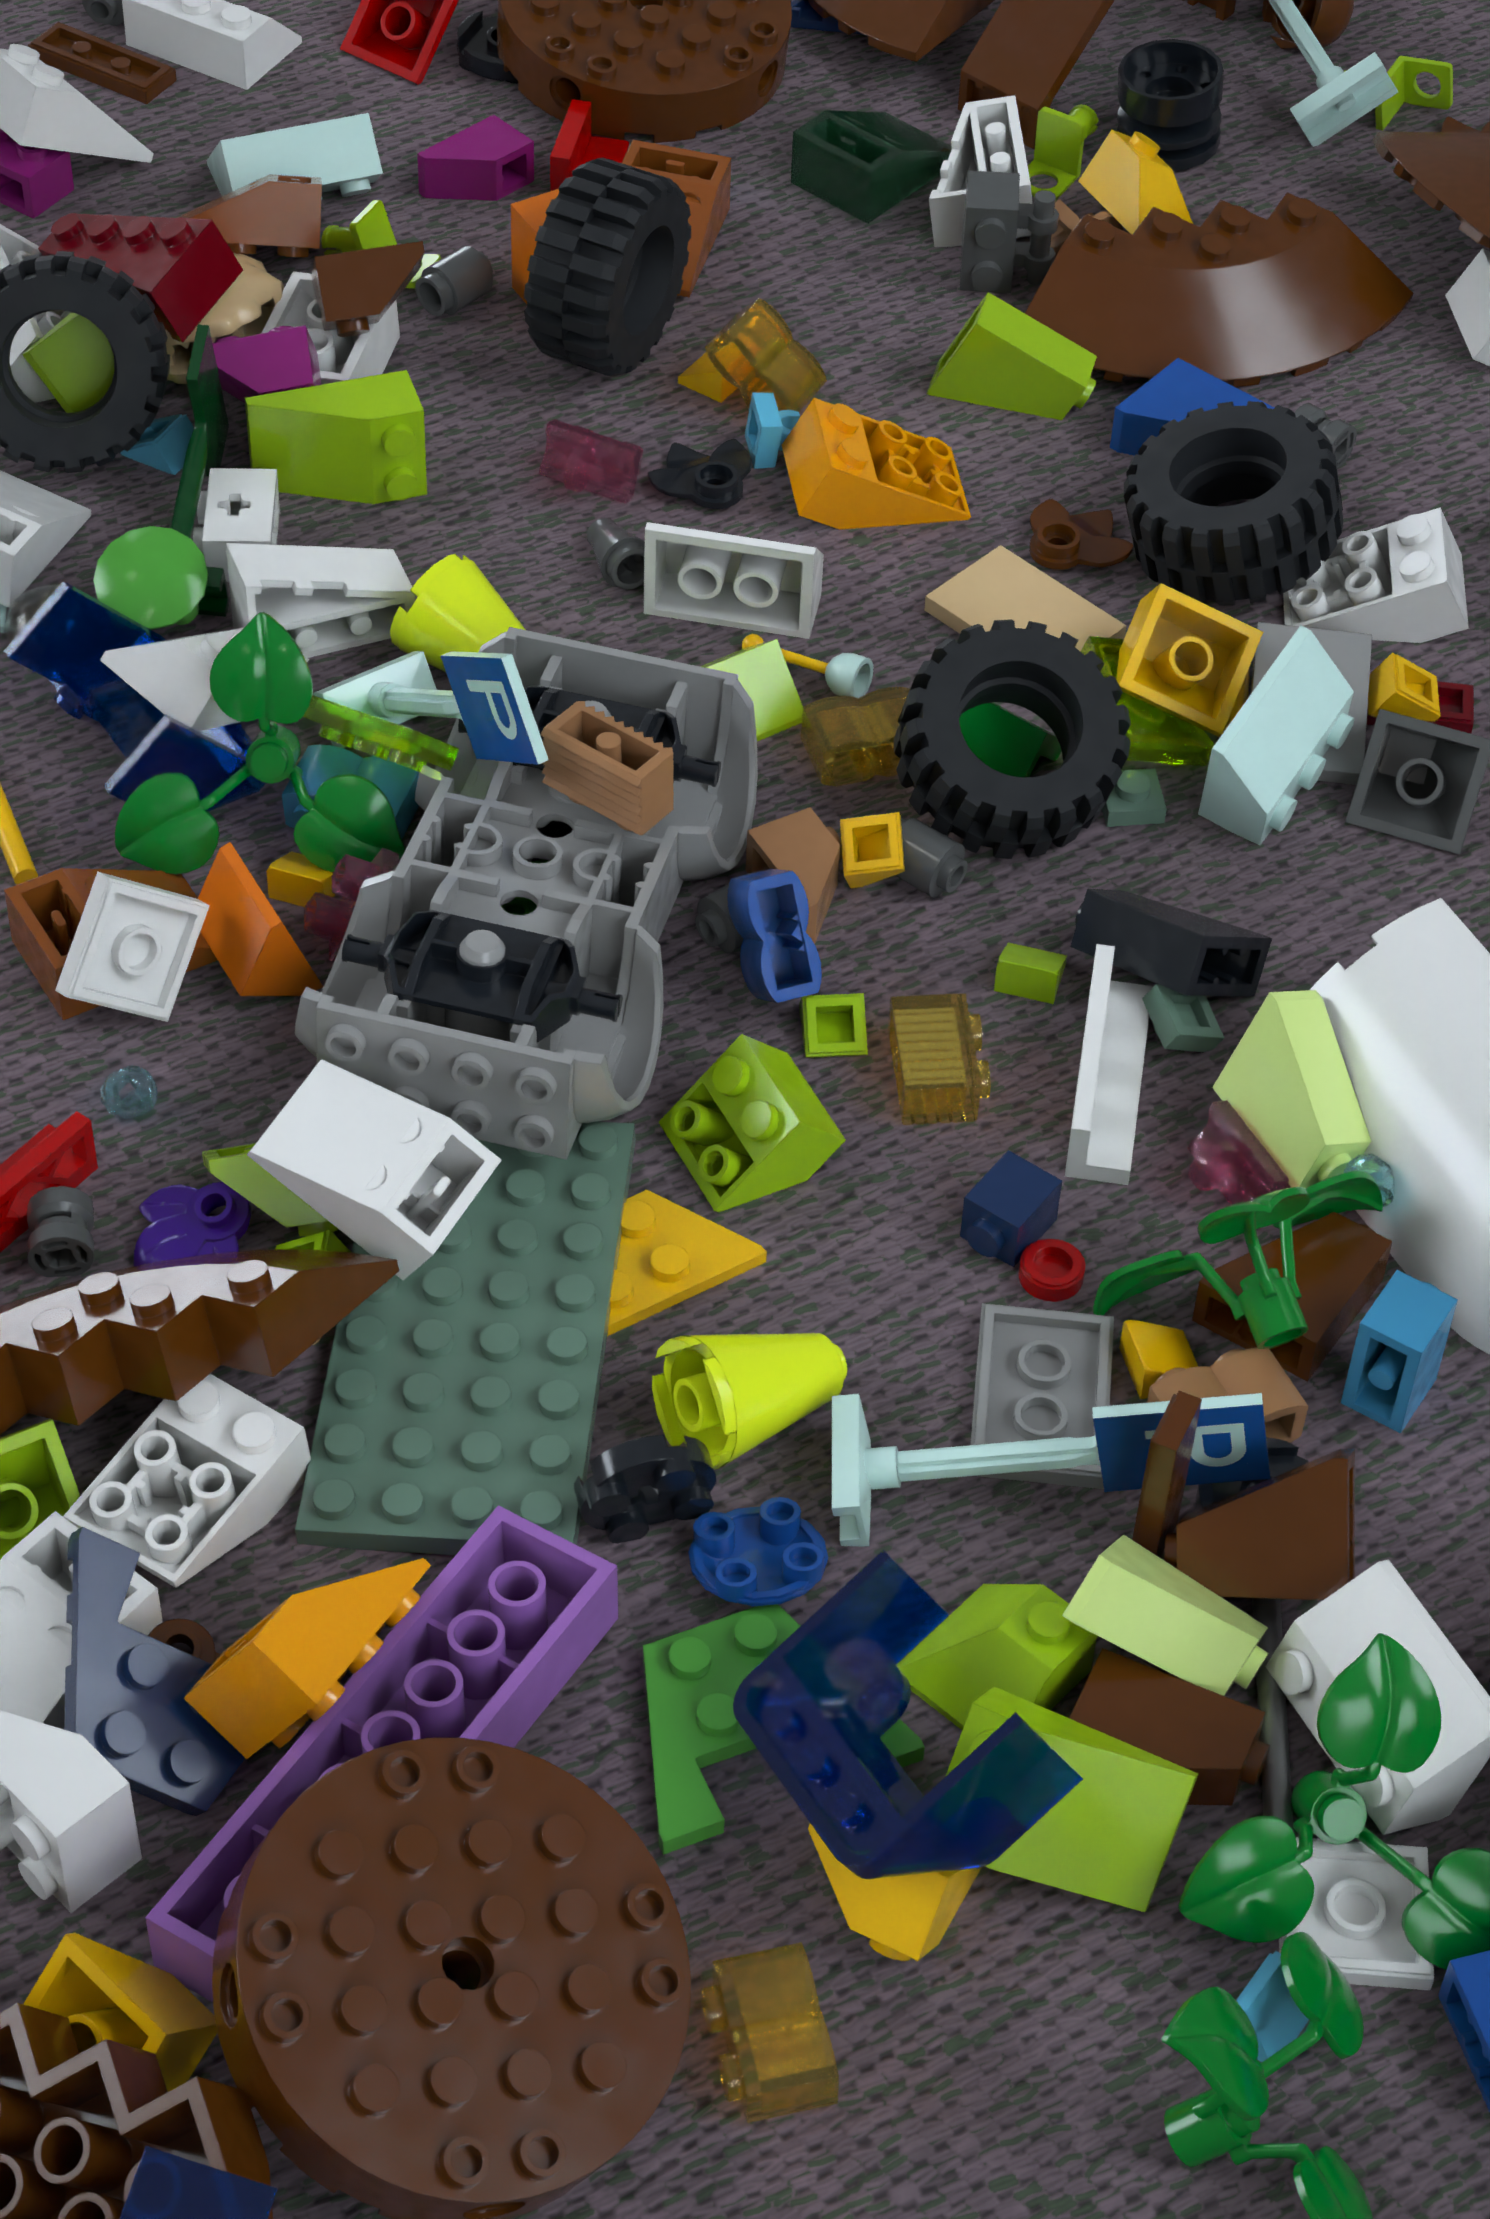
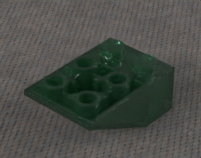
(863, 160)

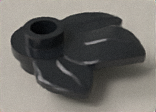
(705, 479)

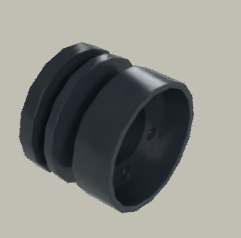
(1173, 98)

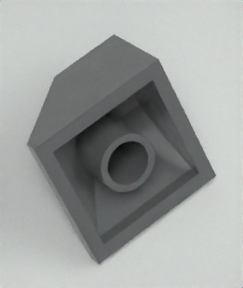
(1419, 781)

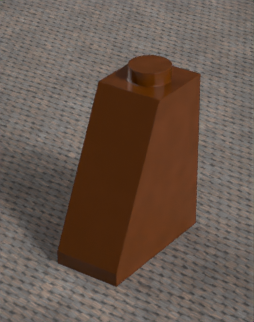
(1336, 1274)
(1276, 1537)
(1177, 1724)

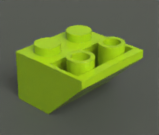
(750, 1126)

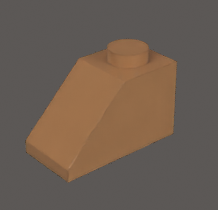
(806, 848)

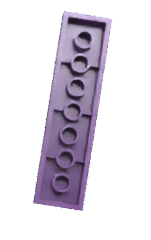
(465, 1662)

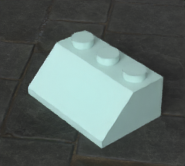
(335, 150)
(1278, 741)

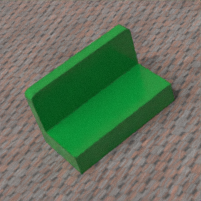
(1006, 739)

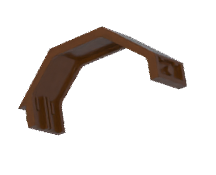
(1033, 50)

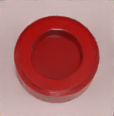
(1051, 1270)

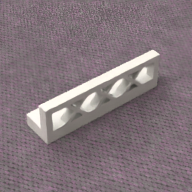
(1108, 1077)

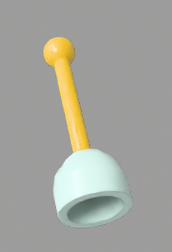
(845, 673)

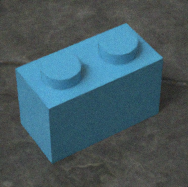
(1398, 1350)

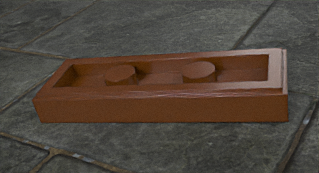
(103, 63)
(1166, 1472)

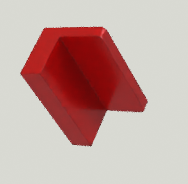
(577, 145)

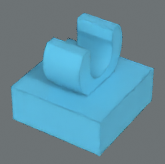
(767, 429)

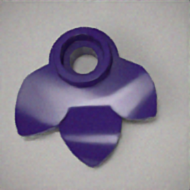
(182, 1222)

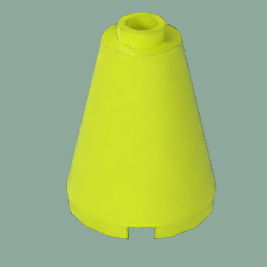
(452, 612)
(743, 1387)

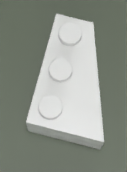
(984, 140)
(319, 593)

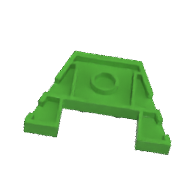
(693, 1721)

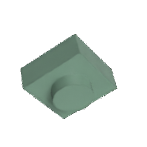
(1135, 800)
(1182, 1020)

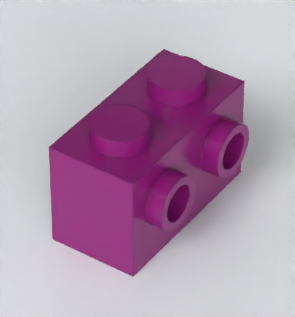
(32, 176)

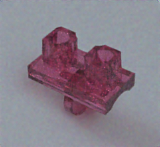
(590, 461)
(329, 916)
(1232, 1158)

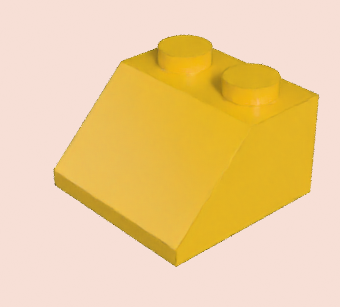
(1186, 658)

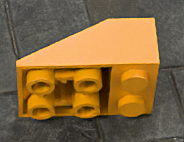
(869, 471)
(298, 1654)

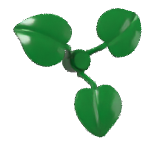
(263, 679)
(1266, 1298)
(1370, 1717)
(1224, 2048)

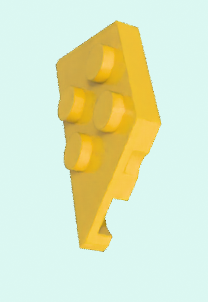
(671, 1257)

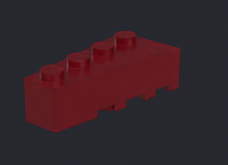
(173, 260)

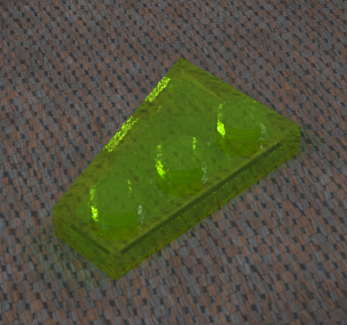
(1152, 732)
(379, 736)

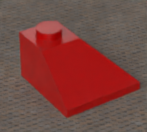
(399, 34)

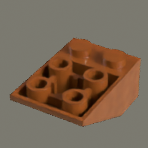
(706, 185)
(269, 213)
(47, 914)

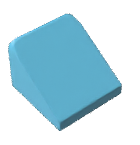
(163, 444)
(1271, 2008)

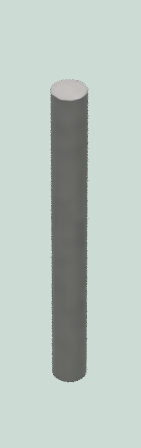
(1274, 1731)

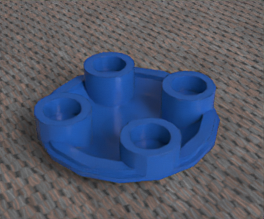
(757, 1553)

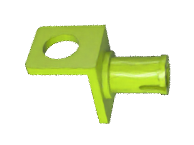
(1403, 75)
(1060, 145)
(368, 231)

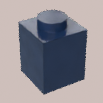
(1010, 1208)

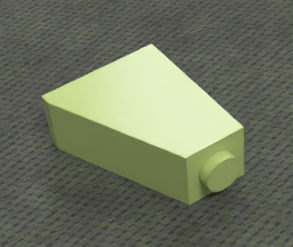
(1296, 1089)
(1167, 1618)

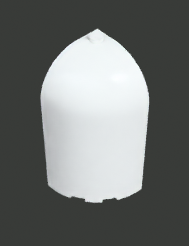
(1419, 1062)

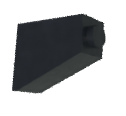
(1171, 944)

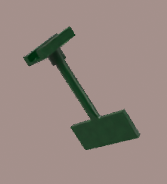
(203, 452)

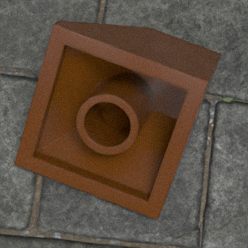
(362, 284)

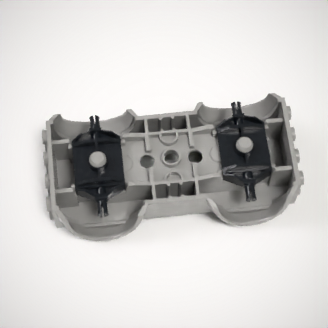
(556, 1010)

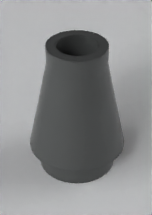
(617, 554)

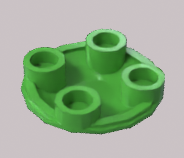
(152, 577)

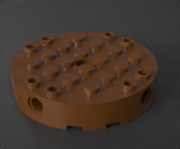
(647, 62)
(386, 2066)

